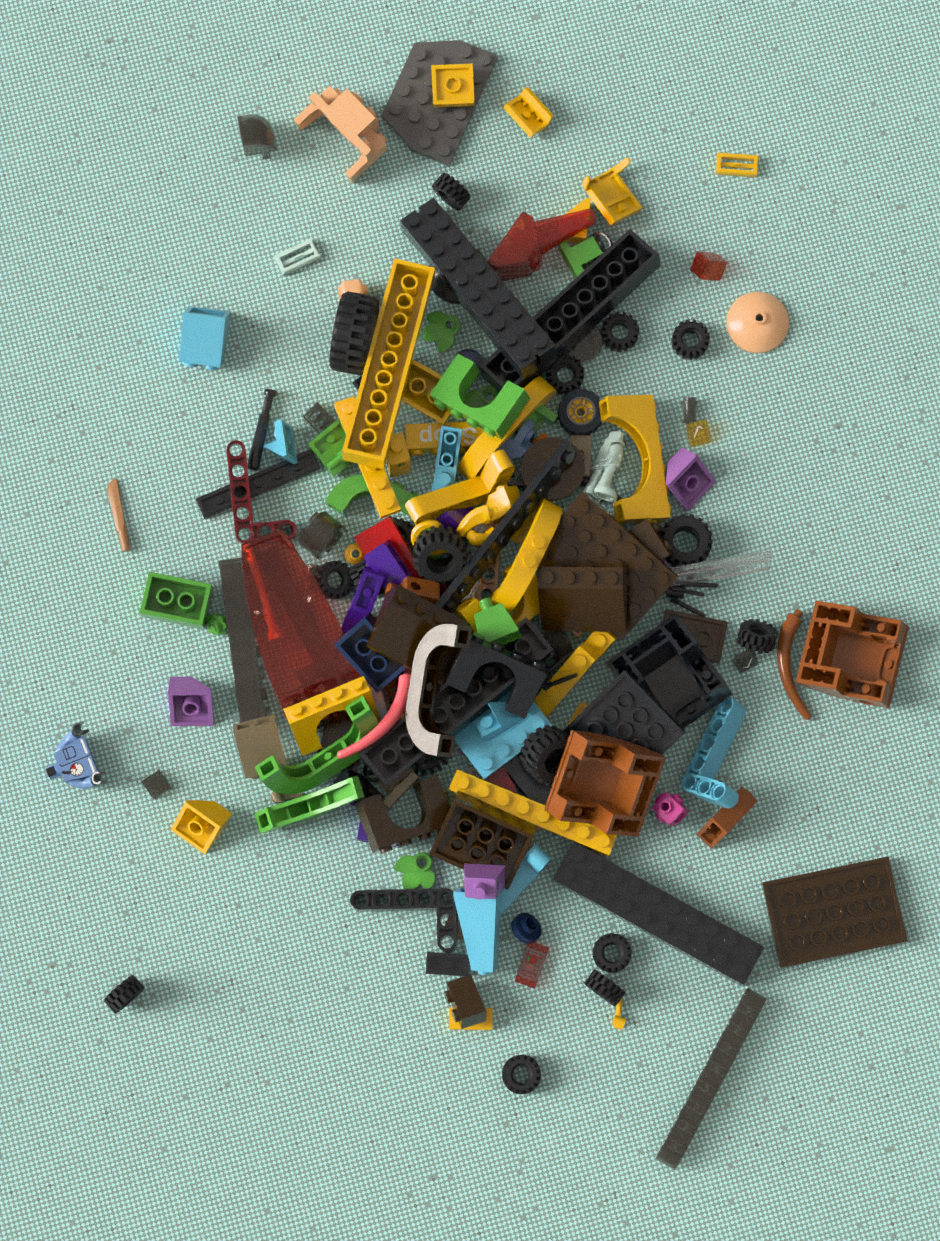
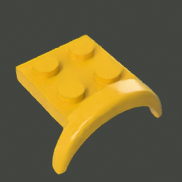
(612, 194)

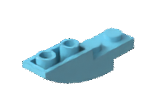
(447, 457)

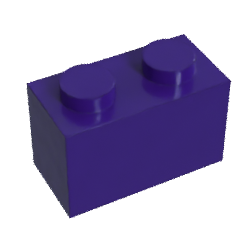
(387, 561)

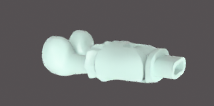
(603, 468)

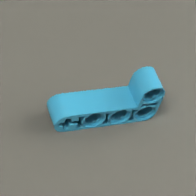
(530, 867)

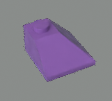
(688, 478)
(189, 702)

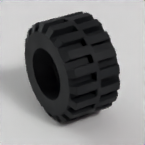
(696, 528)
(439, 539)
(537, 749)

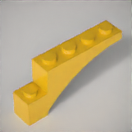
(579, 662)

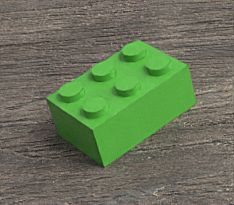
(176, 600)

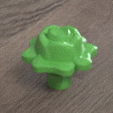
(216, 624)

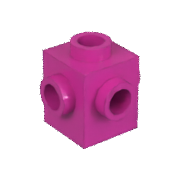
(670, 808)

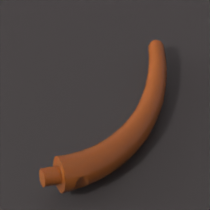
(784, 646)

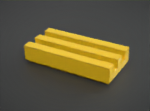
(735, 172)

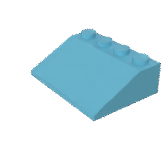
(502, 748)

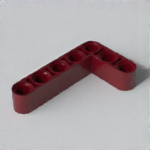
(245, 502)

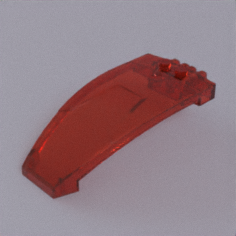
(292, 622)

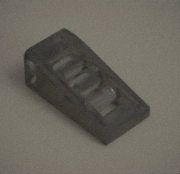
(312, 423)

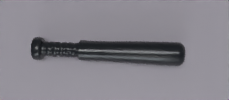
(261, 430)

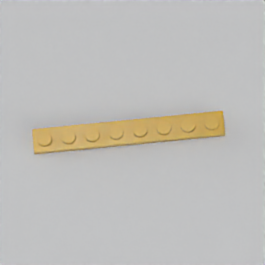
(532, 812)

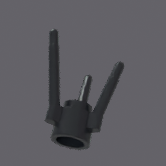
(678, 591)
(546, 683)

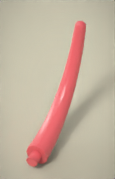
(389, 720)

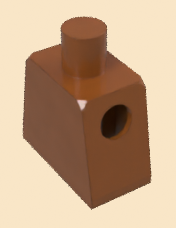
(424, 588)

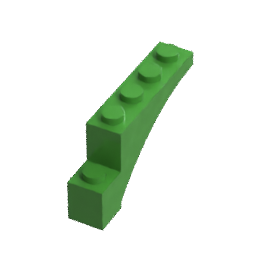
(309, 806)

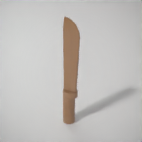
(117, 510)

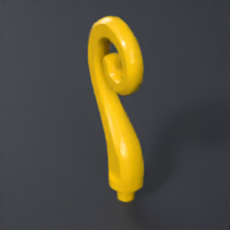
(473, 518)

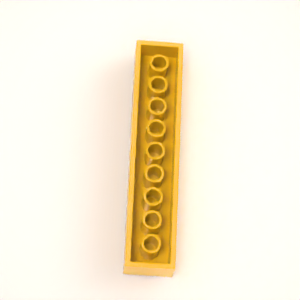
(388, 364)

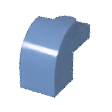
(519, 442)

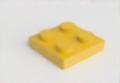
(452, 85)

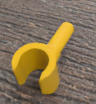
(618, 1022)

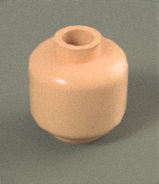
(352, 286)

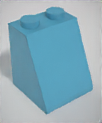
(204, 337)

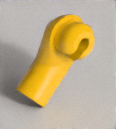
(477, 539)

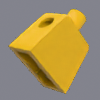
(398, 455)

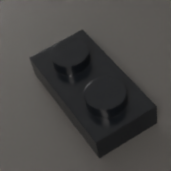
(447, 964)

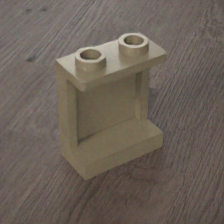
(257, 742)

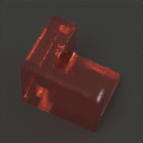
(708, 266)

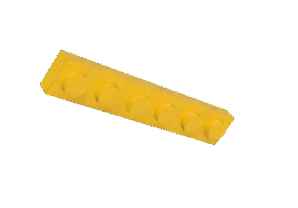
(375, 478)

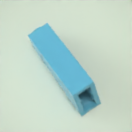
(480, 930)

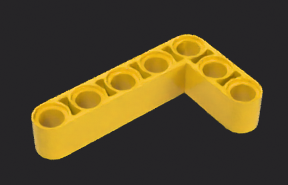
(465, 493)

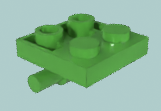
(329, 447)

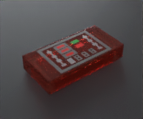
(531, 965)

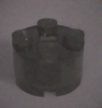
(320, 534)

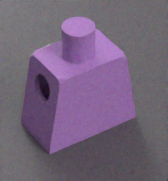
(483, 880)

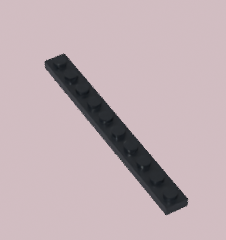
(507, 527)

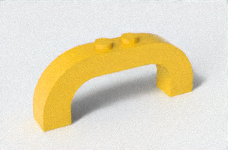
(477, 455)
(545, 521)

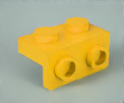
(529, 112)

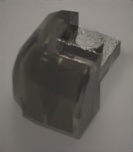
(257, 135)

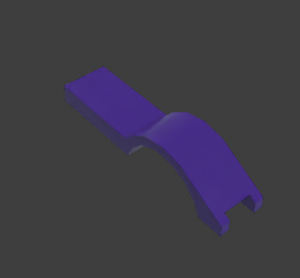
(364, 598)

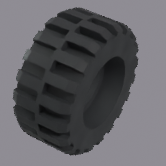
(353, 332)

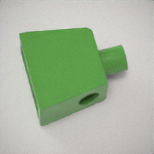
(495, 623)

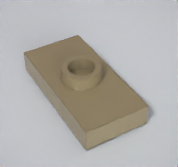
(583, 444)

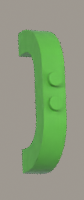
(355, 486)
(324, 764)

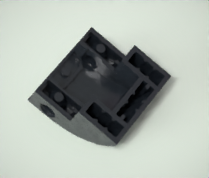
(673, 671)

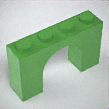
(495, 417)

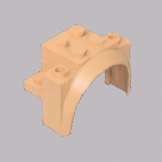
(352, 120)

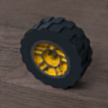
(568, 409)

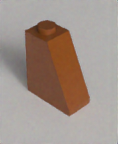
(726, 819)

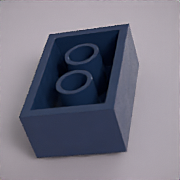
(373, 666)

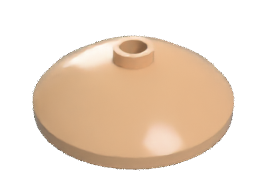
(757, 335)

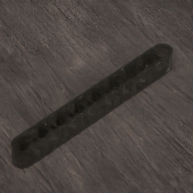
(711, 1078)

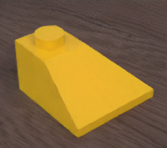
(201, 823)

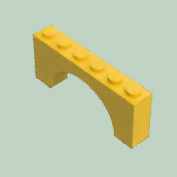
(638, 418)

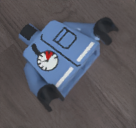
(76, 761)

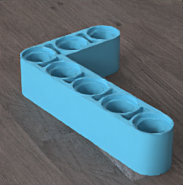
(710, 754)

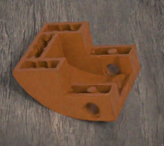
(852, 654)
(604, 783)

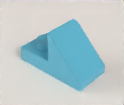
(284, 444)
(496, 720)

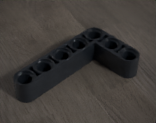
(414, 905)

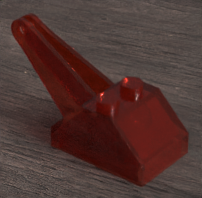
(528, 240)

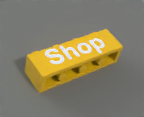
(425, 437)

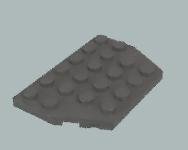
(410, 107)

